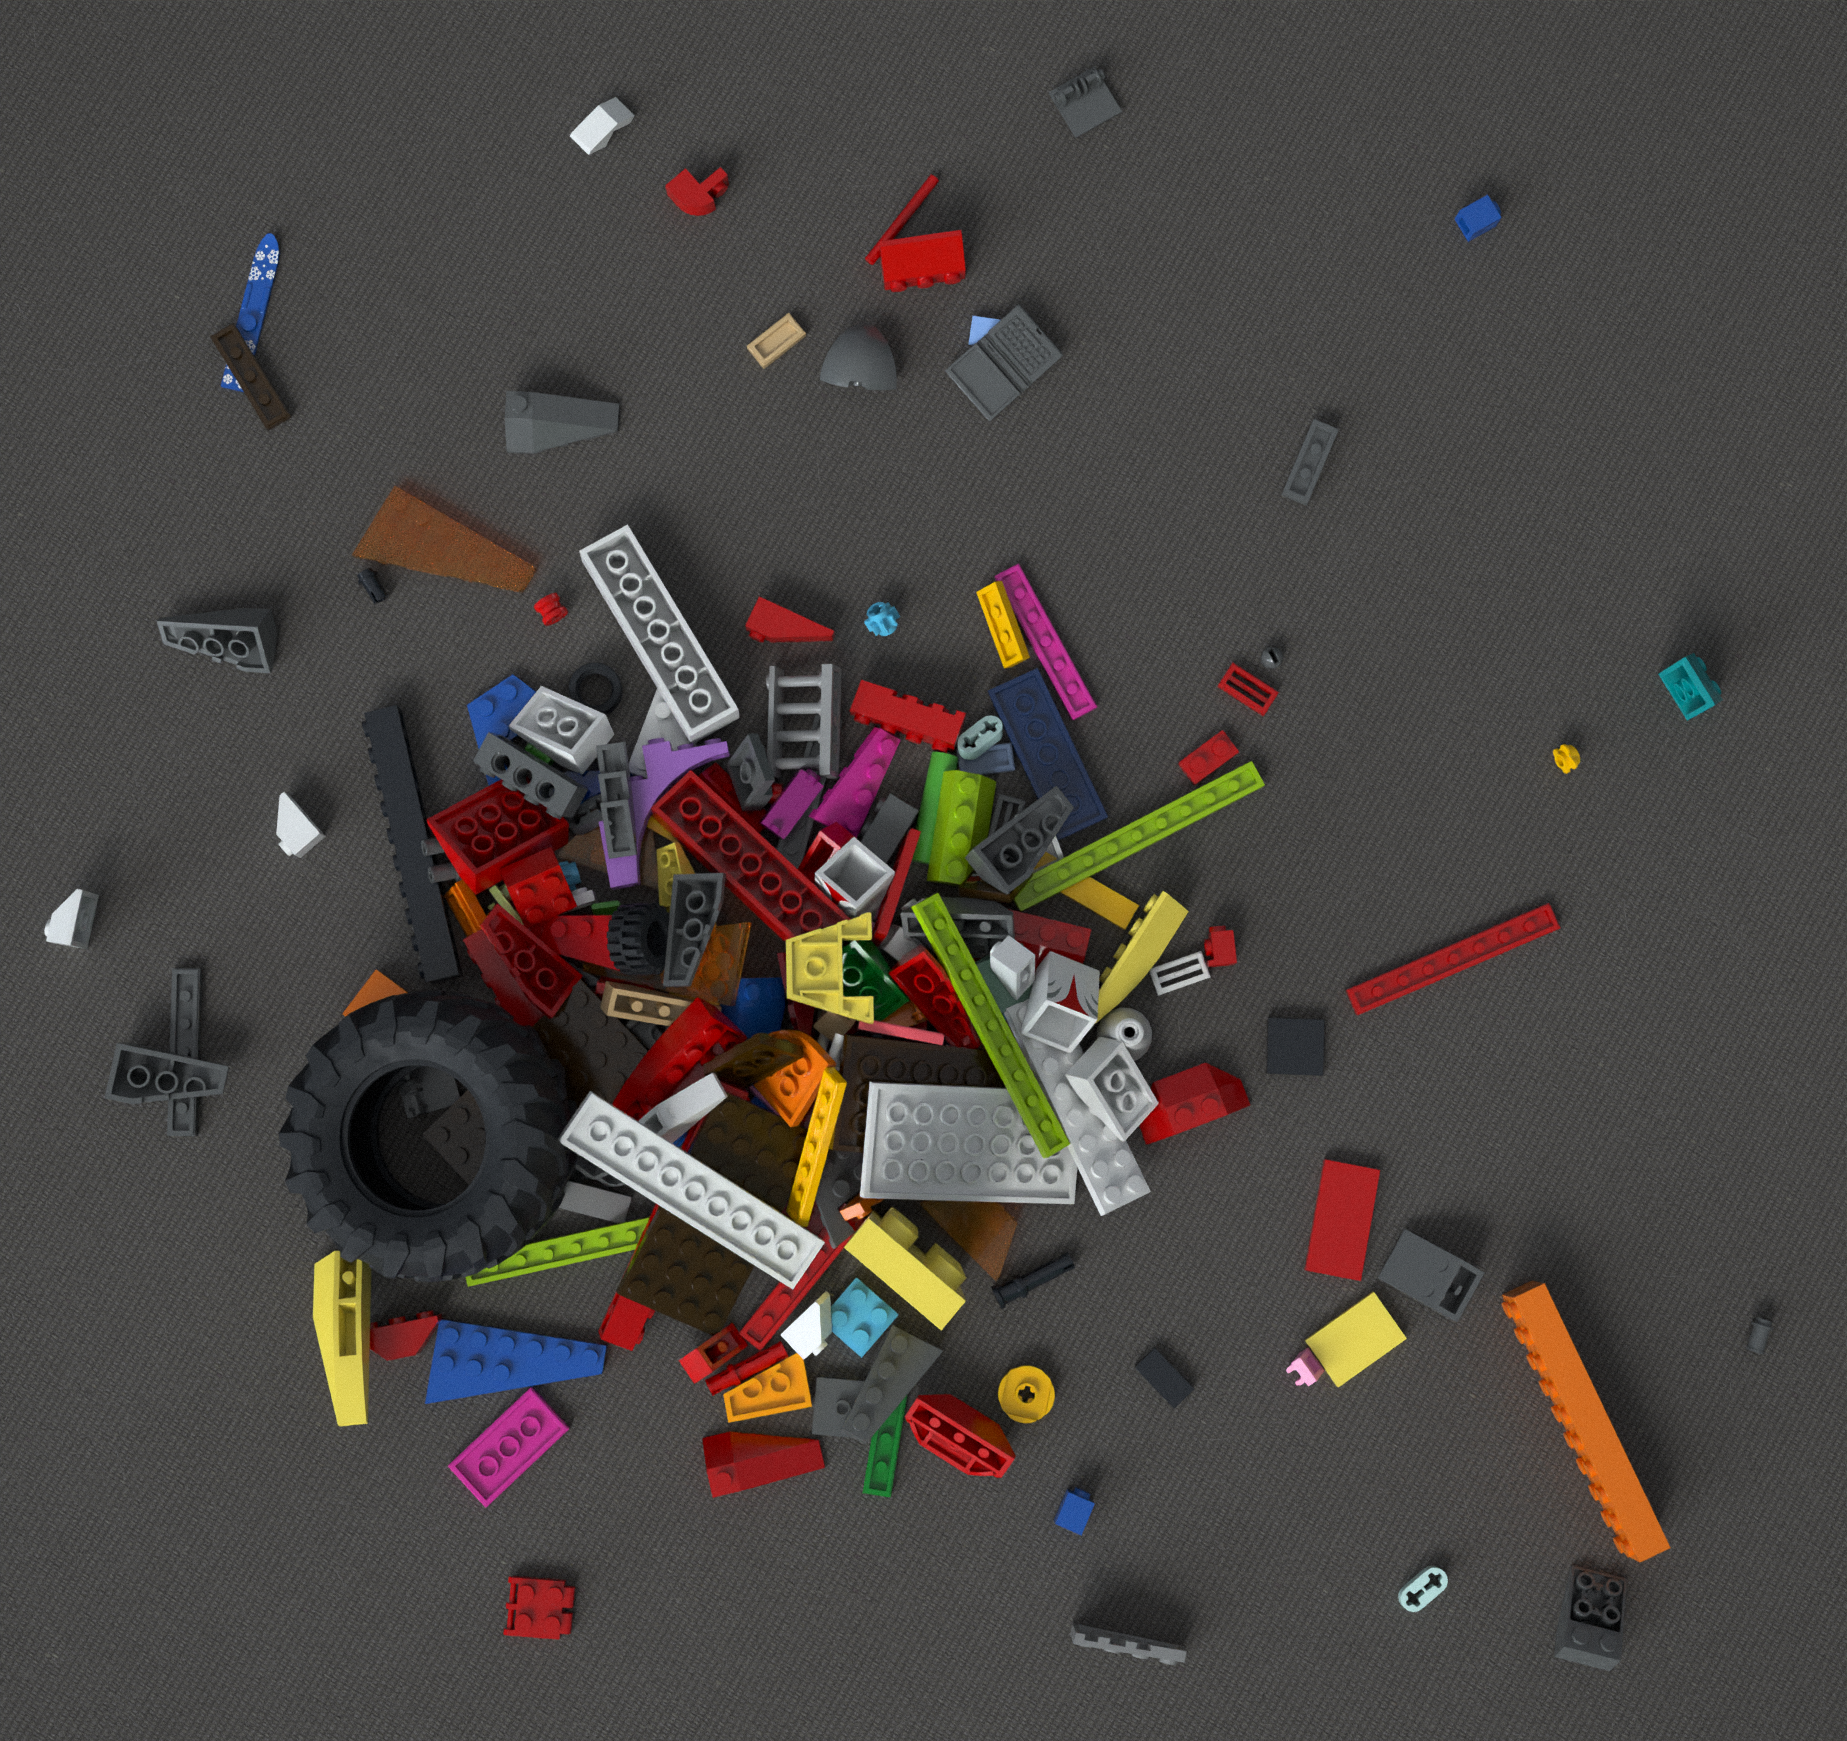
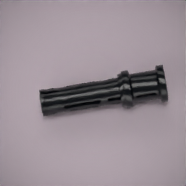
(1021, 1285)

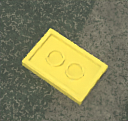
(1355, 1339)

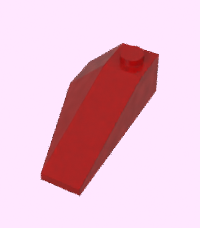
(534, 966)
(934, 996)

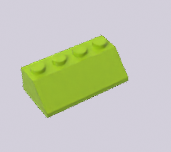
(960, 825)

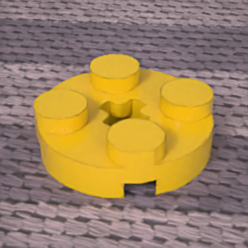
(1035, 1407)

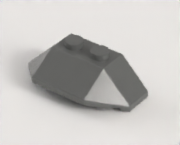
(977, 920)

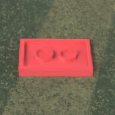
(902, 1032)

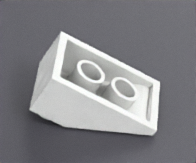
(562, 729)
(1112, 1086)

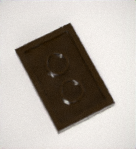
(753, 1060)

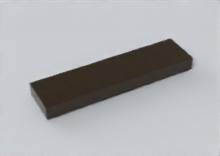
(250, 376)

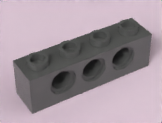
(567, 792)

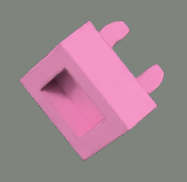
(1307, 1367)

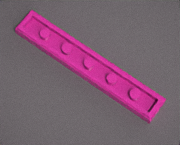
(1046, 643)

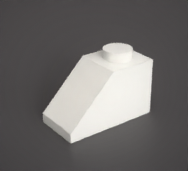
(295, 828)
(1013, 966)
(811, 1328)

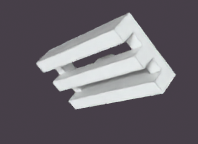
(1156, 981)

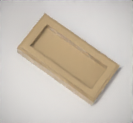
(776, 340)

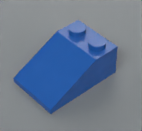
(757, 1006)

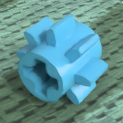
(882, 618)

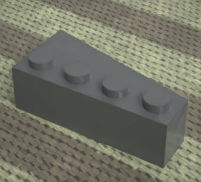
(892, 1376)

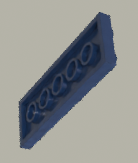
(1046, 748)

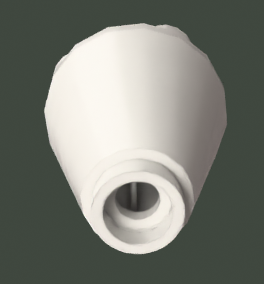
(1114, 1024)

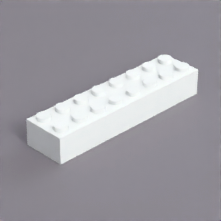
(659, 634)

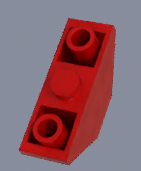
(403, 1337)

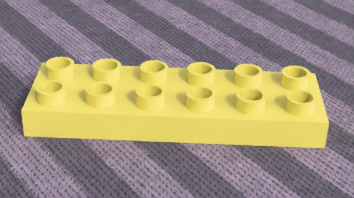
(924, 1280)

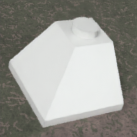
(73, 920)

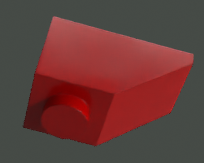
(713, 1353)

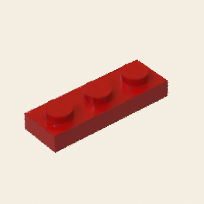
(722, 785)

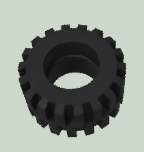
(638, 938)

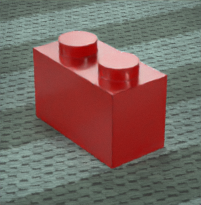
(824, 846)

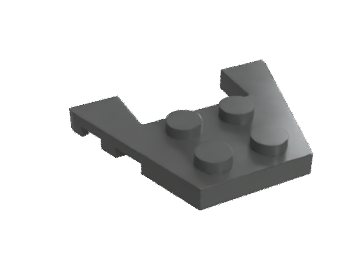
(837, 1184)

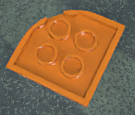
(797, 1085)

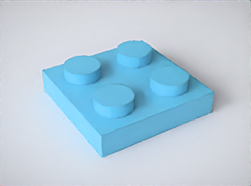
(860, 1317)

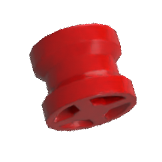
(550, 609)

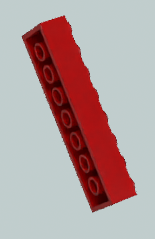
(751, 864)

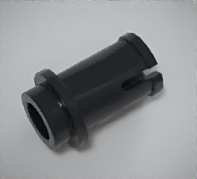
(372, 585)

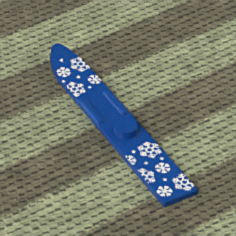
(255, 300)

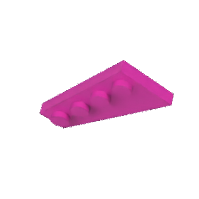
(858, 784)

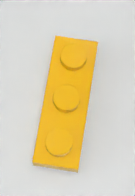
(1003, 624)

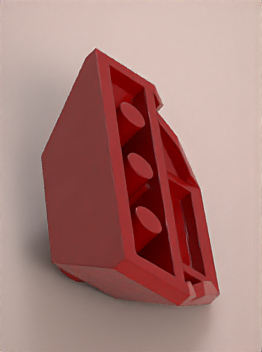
(1192, 1100)
(960, 1435)

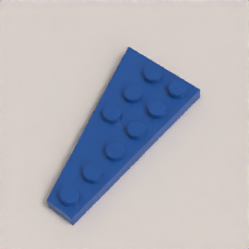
(492, 1359)

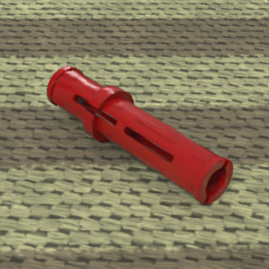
(736, 1373)

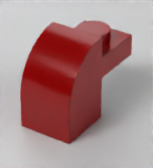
(695, 197)

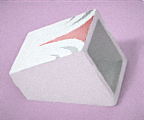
(855, 879)
(1061, 1002)

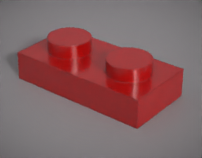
(1208, 757)

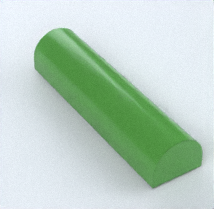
(929, 804)

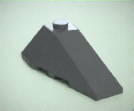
(549, 421)
(232, 635)
(693, 913)

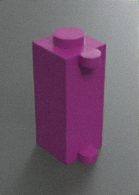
(792, 803)

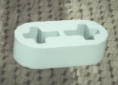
(978, 735)
(1428, 1593)

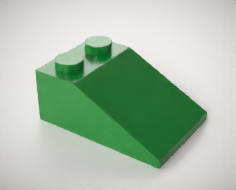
(867, 975)

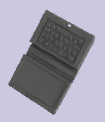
(1004, 363)

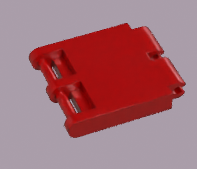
(539, 1607)

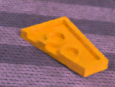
(770, 1392)

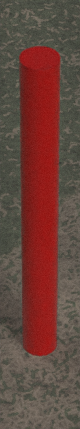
(903, 217)

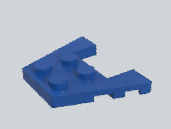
(497, 710)

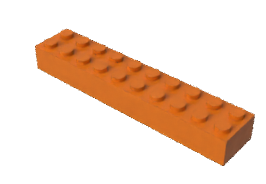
(1585, 1421)

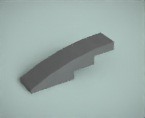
(617, 800)

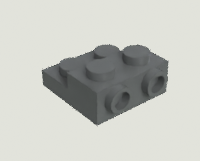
(751, 774)

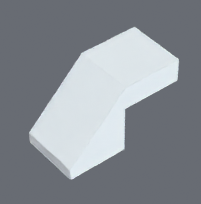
(600, 124)

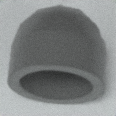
(1267, 660)

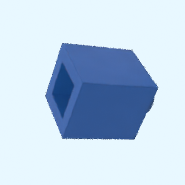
(1478, 217)
(1074, 1510)

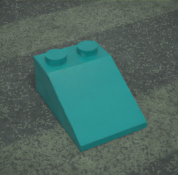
(1691, 686)

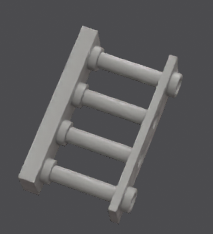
(827, 734)

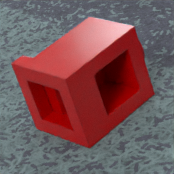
(1220, 947)

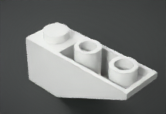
(685, 1108)

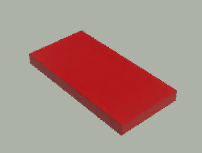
(893, 893)
(1342, 1220)

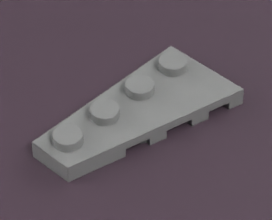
(1120, 1642)

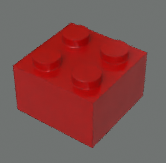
(538, 887)

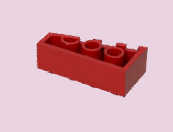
(577, 937)
(500, 980)

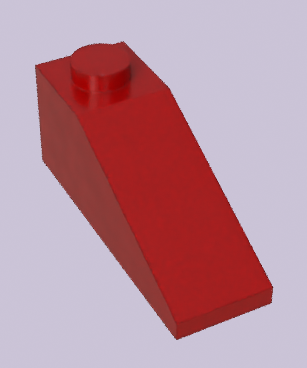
(779, 624)

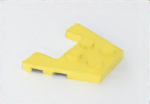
(816, 969)

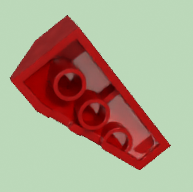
(750, 1460)

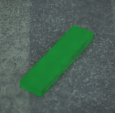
(884, 1454)

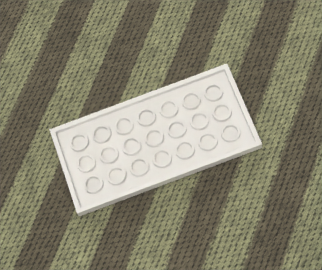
(957, 1148)

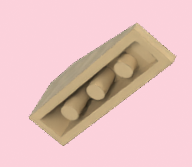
(643, 1004)

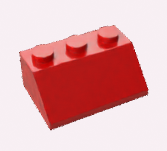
(922, 260)

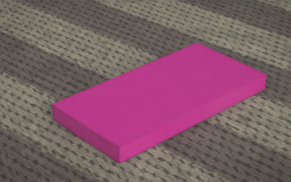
(508, 1447)

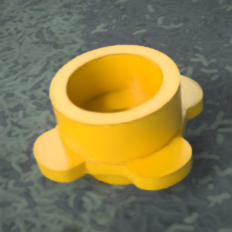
(1566, 757)

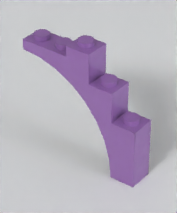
(663, 771)

